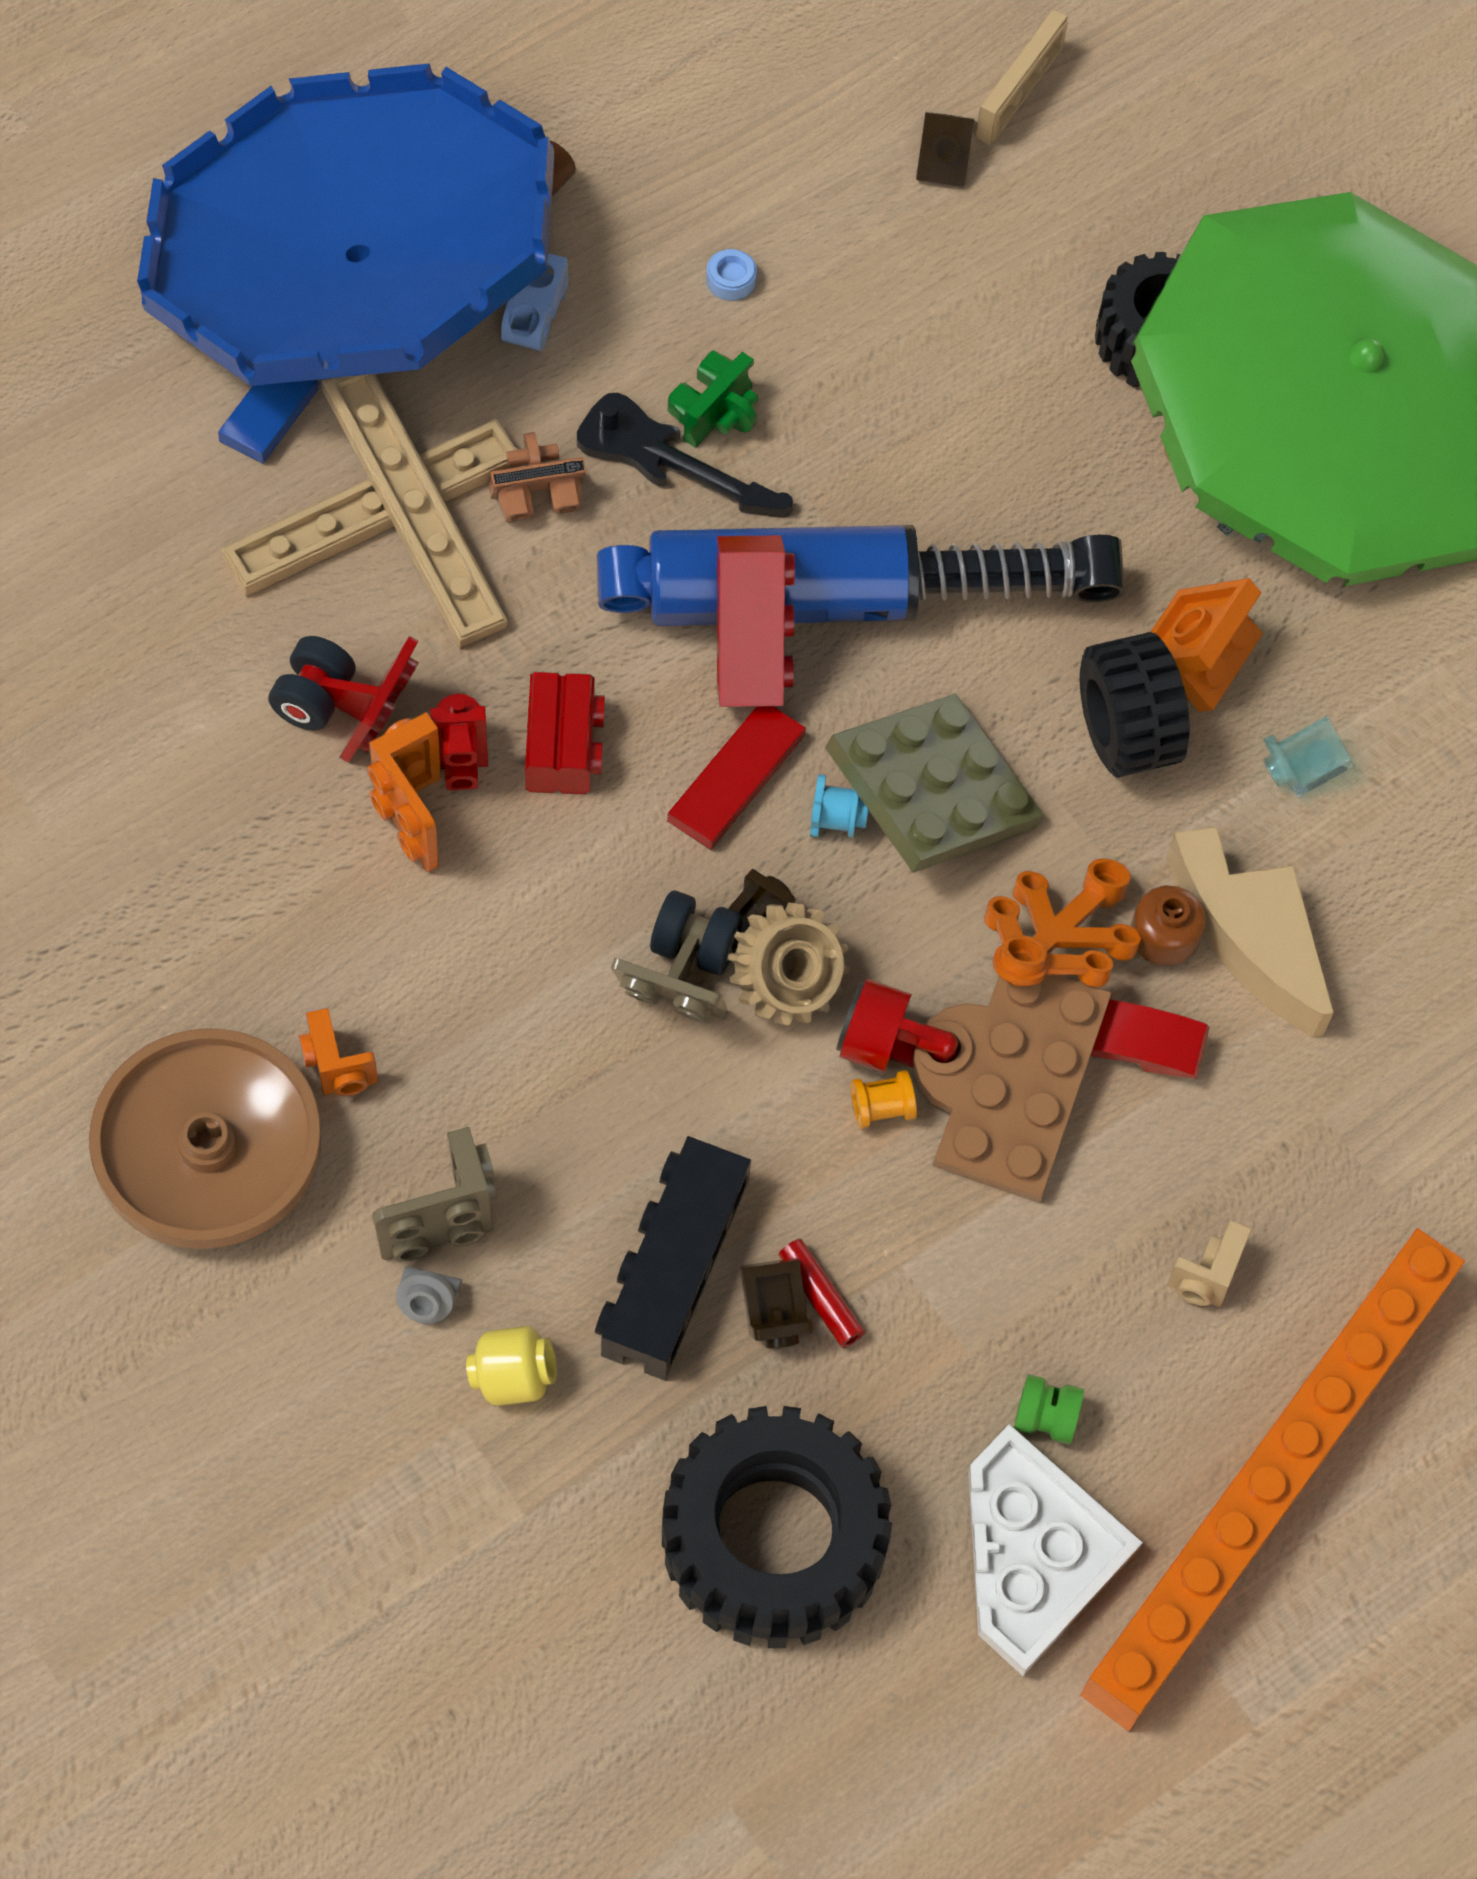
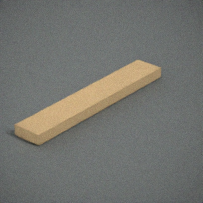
(415, 507)
(359, 513)

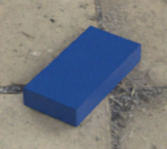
(266, 417)

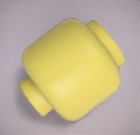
(512, 1366)

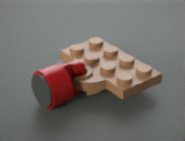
(996, 1068)

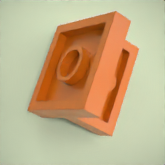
(1210, 636)

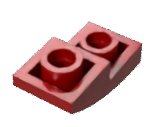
(1152, 1038)

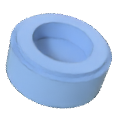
(731, 274)

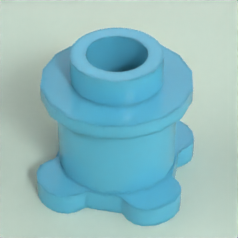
(837, 809)

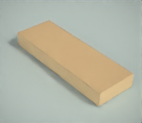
(1021, 77)

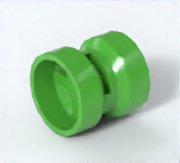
(1048, 1409)

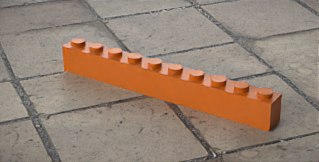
(1271, 1481)

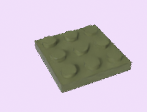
(934, 782)

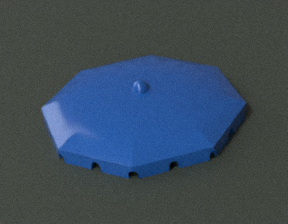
(348, 225)

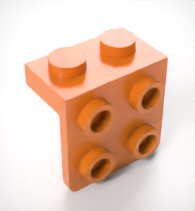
(400, 766)

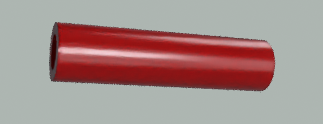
(824, 1295)

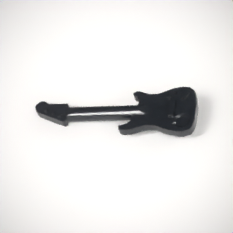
(624, 433)

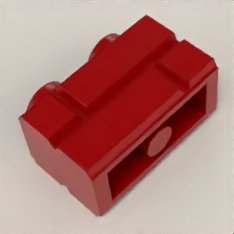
(561, 733)

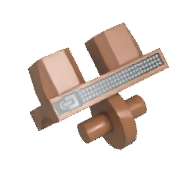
(515, 484)

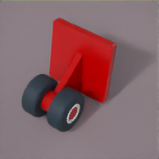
(325, 683)

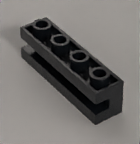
(675, 1256)

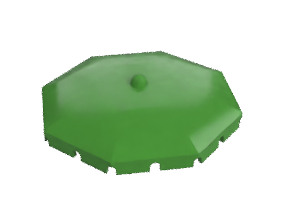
(1322, 385)

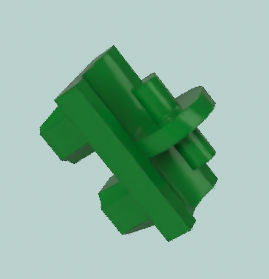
(723, 404)

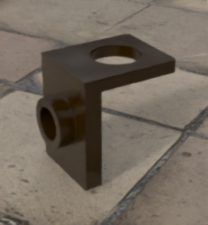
(945, 149)

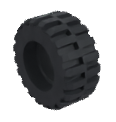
(788, 1452)

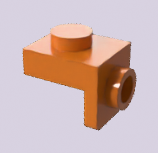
(337, 1075)

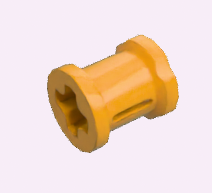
(883, 1099)

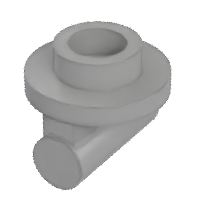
(427, 1295)

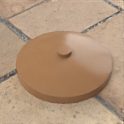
(205, 1138)

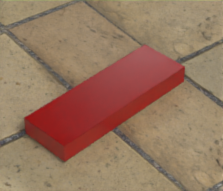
(736, 775)

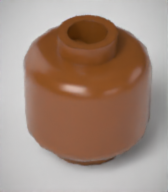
(1169, 925)

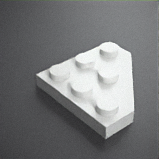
(1036, 1548)

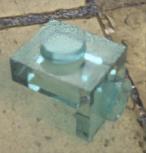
(1307, 757)

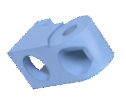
(531, 310)

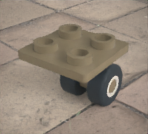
(680, 936)

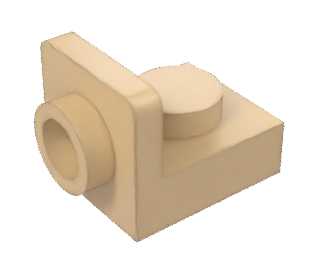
(1210, 1280)

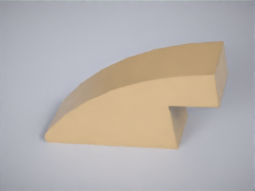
(1256, 929)

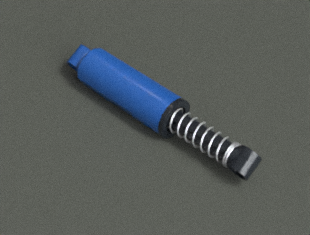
(851, 573)

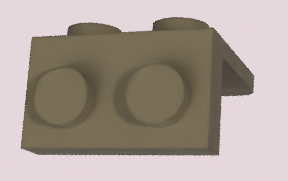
(446, 1216)

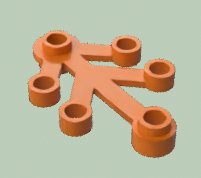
(1028, 959)

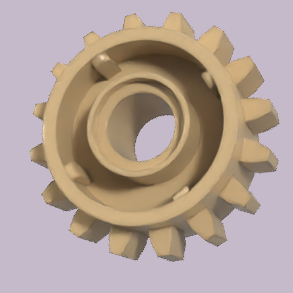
(816, 971)

